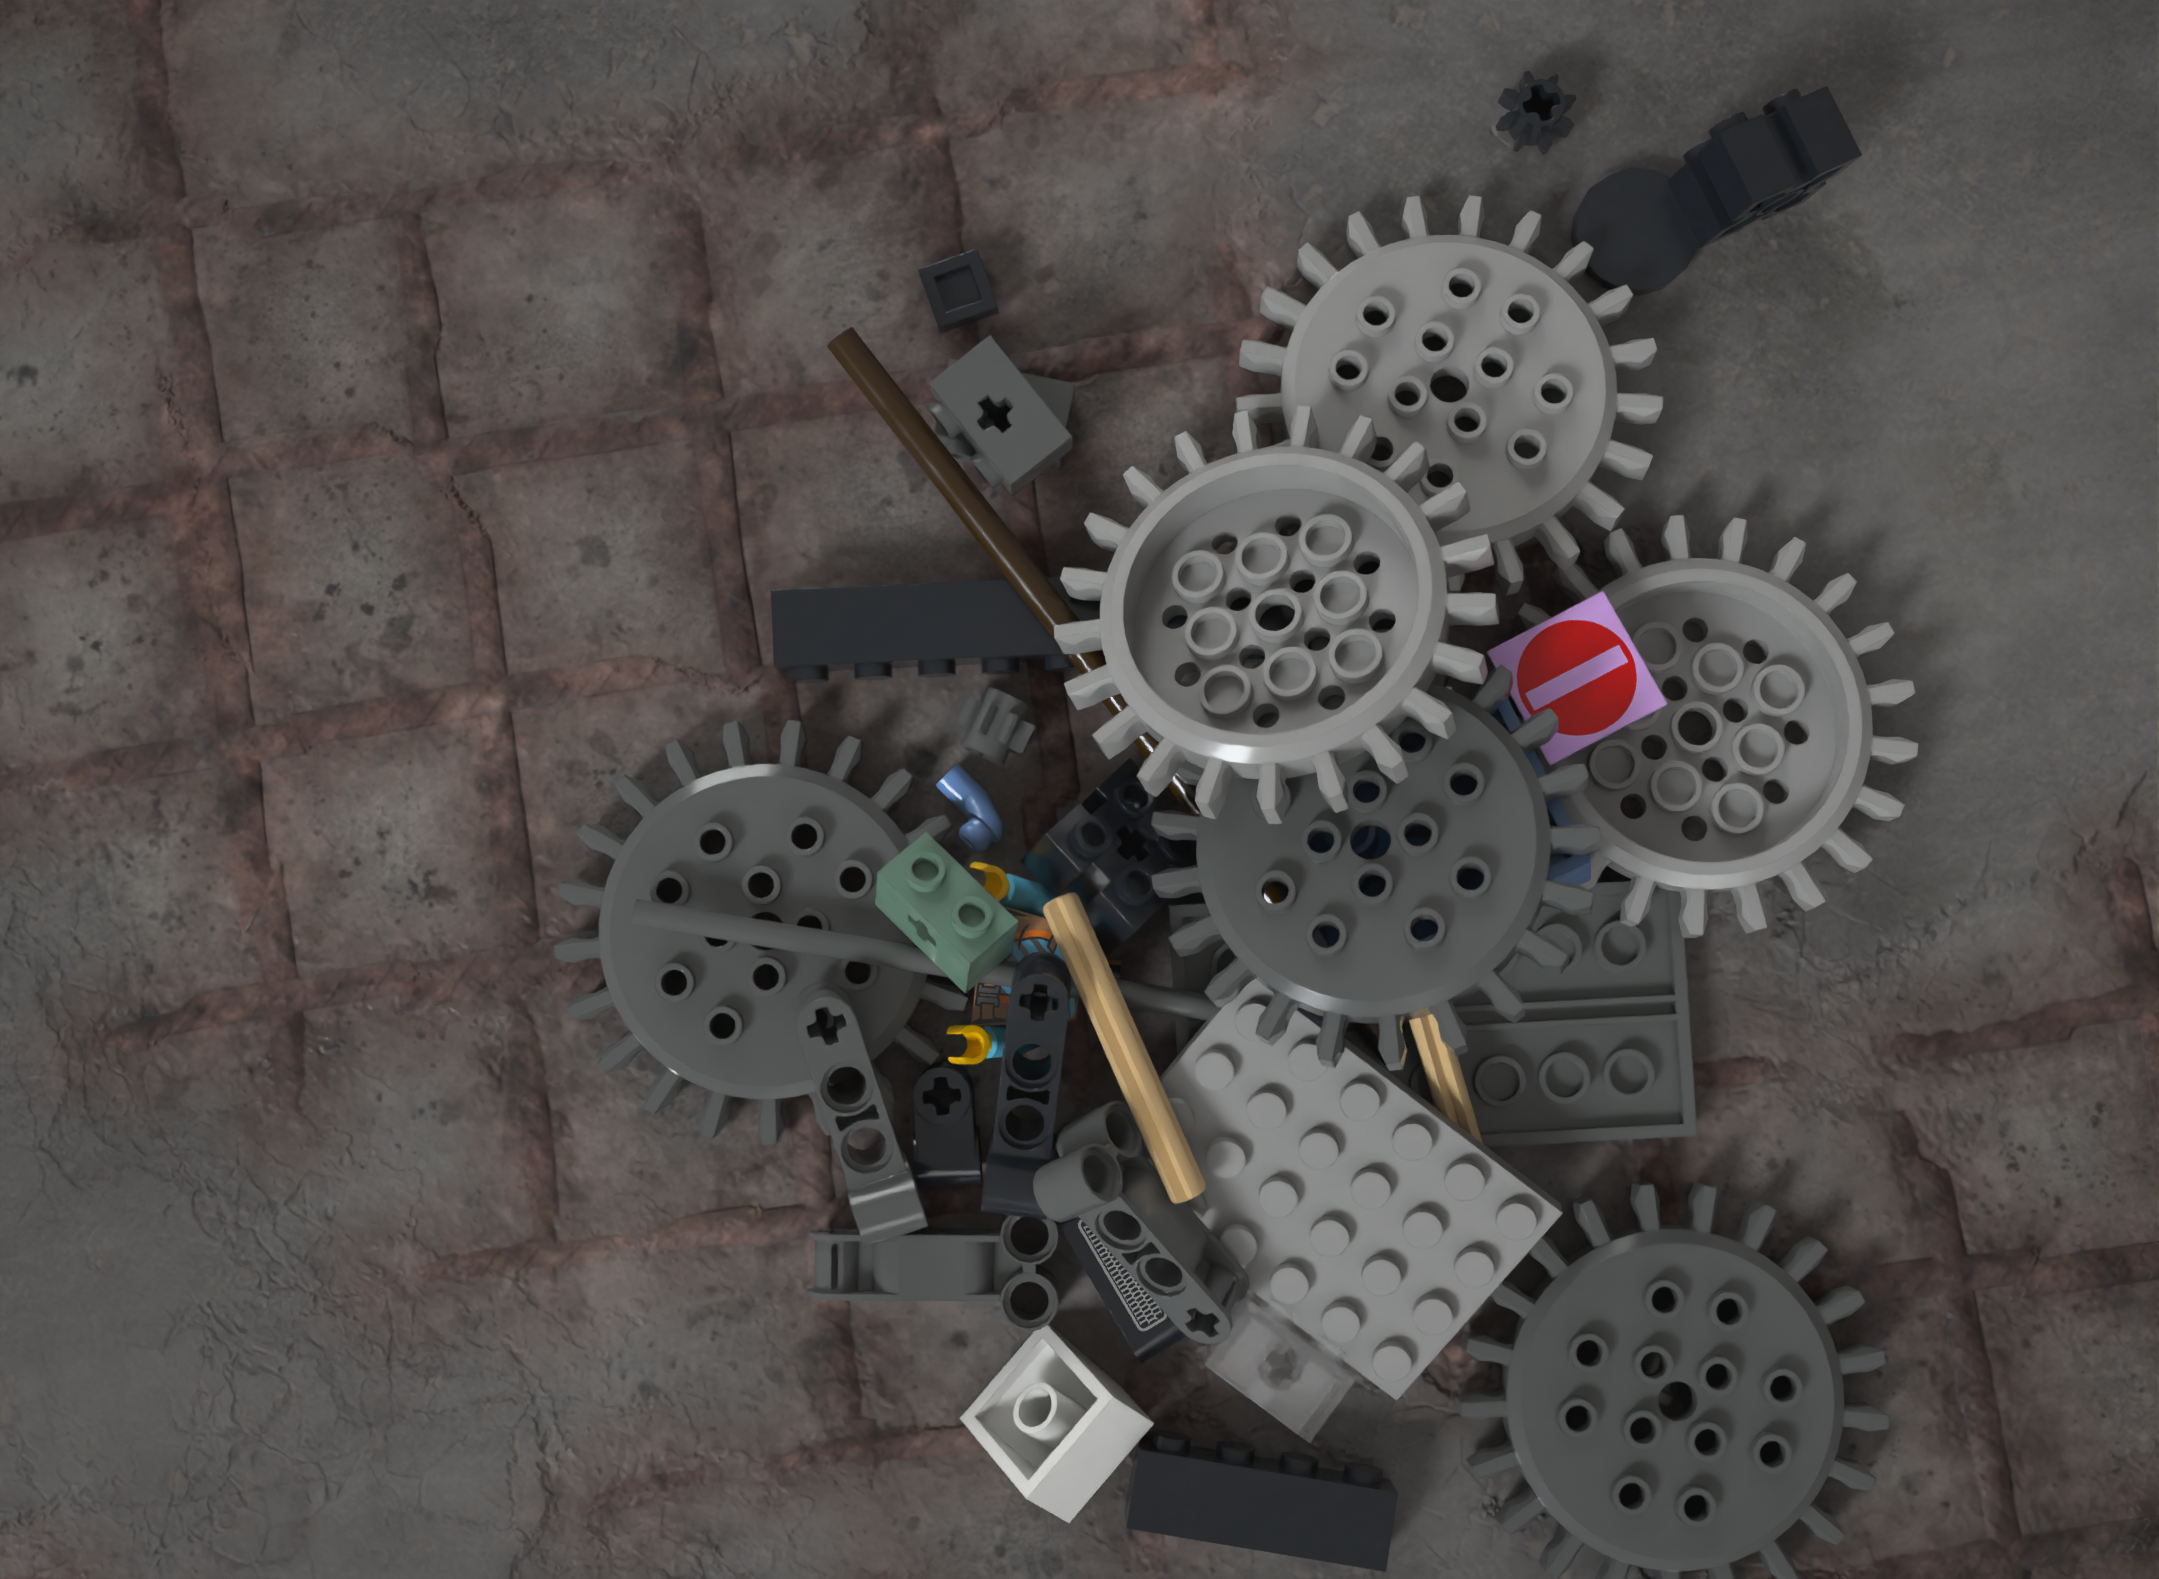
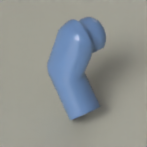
(976, 804)

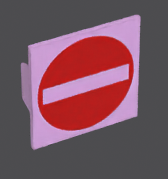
(1583, 672)

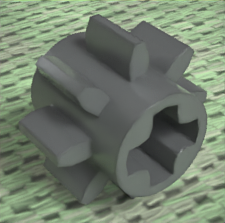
(995, 726)

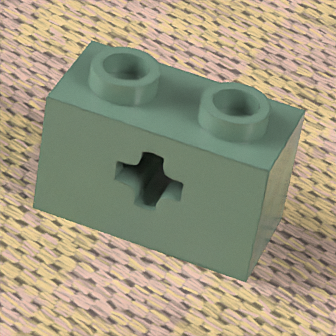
(945, 912)

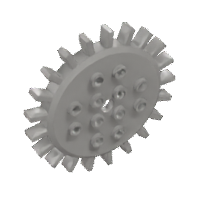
(1554, 349)
(1173, 568)
(1804, 680)

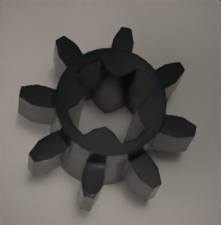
(1527, 127)

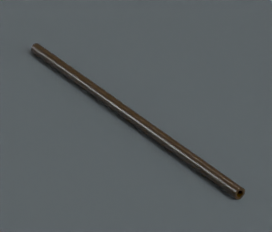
(1003, 549)

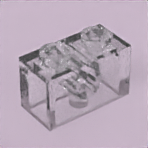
(1295, 1397)

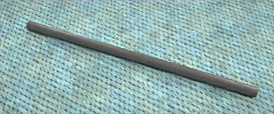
(882, 953)

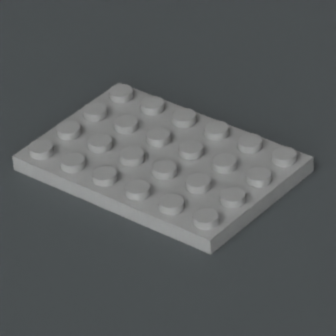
(1346, 1190)

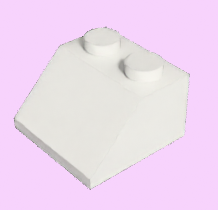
(1055, 1423)

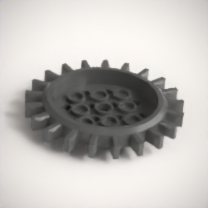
(757, 814)
(1377, 965)
(1607, 1298)

